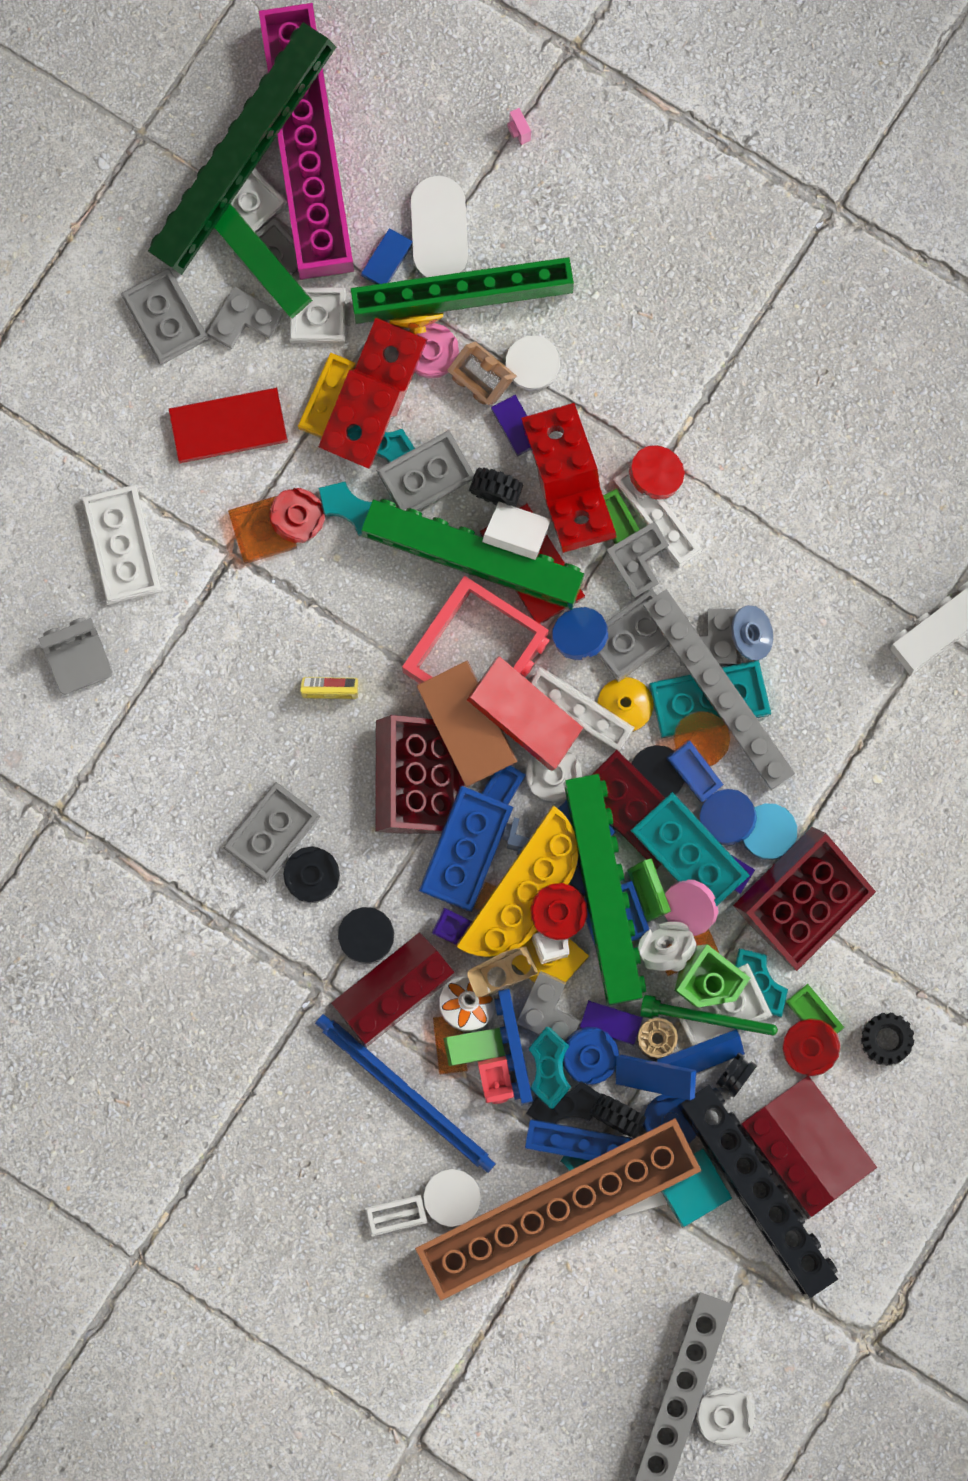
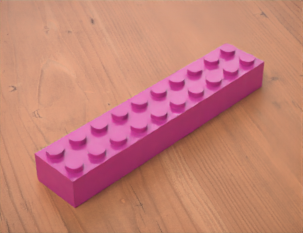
(309, 161)

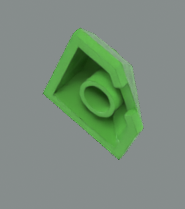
(710, 979)

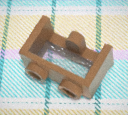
(481, 373)

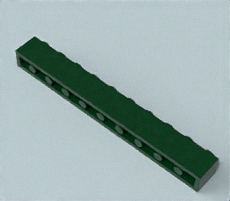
(242, 148)

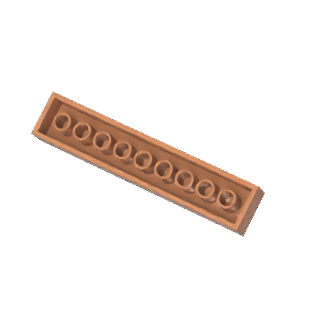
(558, 1209)

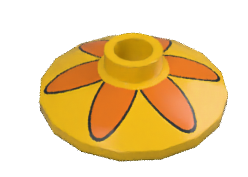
(418, 323)

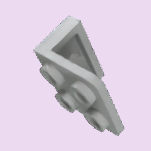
(76, 655)

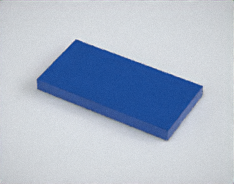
(465, 848)

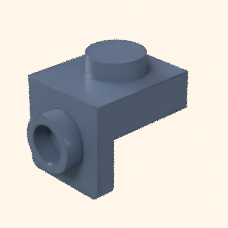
(515, 841)

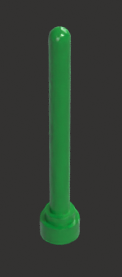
(654, 1007)

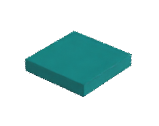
(698, 1193)

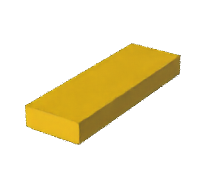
(325, 395)

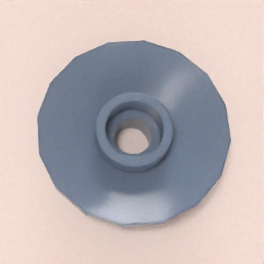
(752, 632)

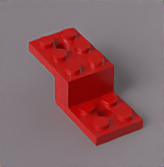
(372, 393)
(568, 477)

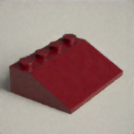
(413, 776)
(805, 898)
(808, 1147)

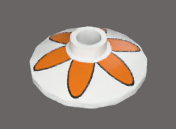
(458, 1012)

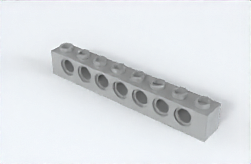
(718, 1313)

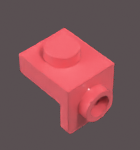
(495, 1080)

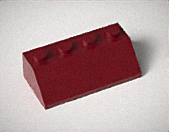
(393, 989)

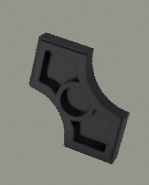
(573, 1104)

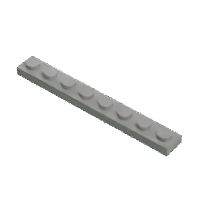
(718, 689)

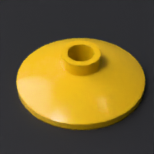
(641, 701)

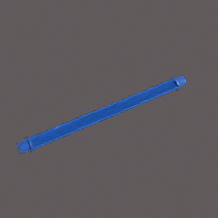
(405, 1093)

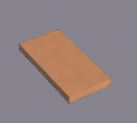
(470, 737)

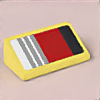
(329, 688)

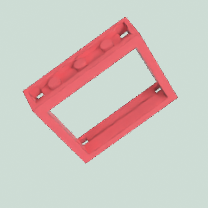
(447, 613)

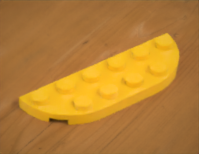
(505, 917)

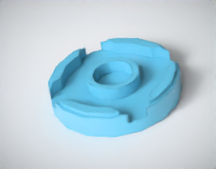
(773, 832)

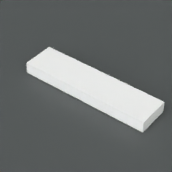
(681, 544)
(583, 710)

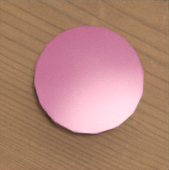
(438, 352)
(692, 905)

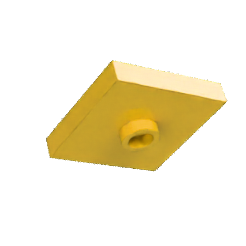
(560, 969)

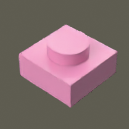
(518, 126)

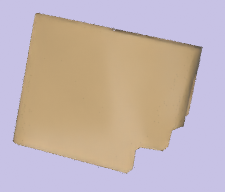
(478, 974)

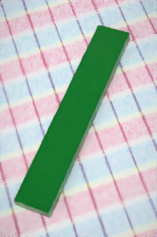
(262, 262)

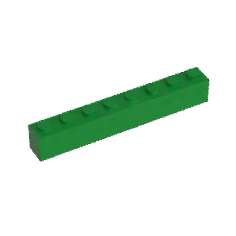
(462, 290)
(470, 555)
(603, 889)

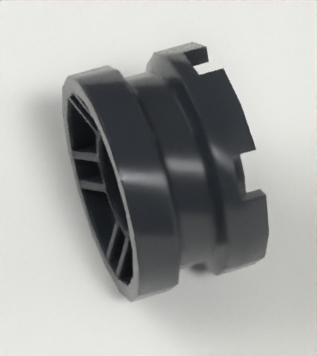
(736, 1074)

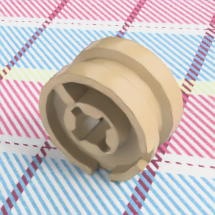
(663, 1028)

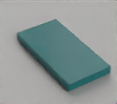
(681, 696)
(689, 848)

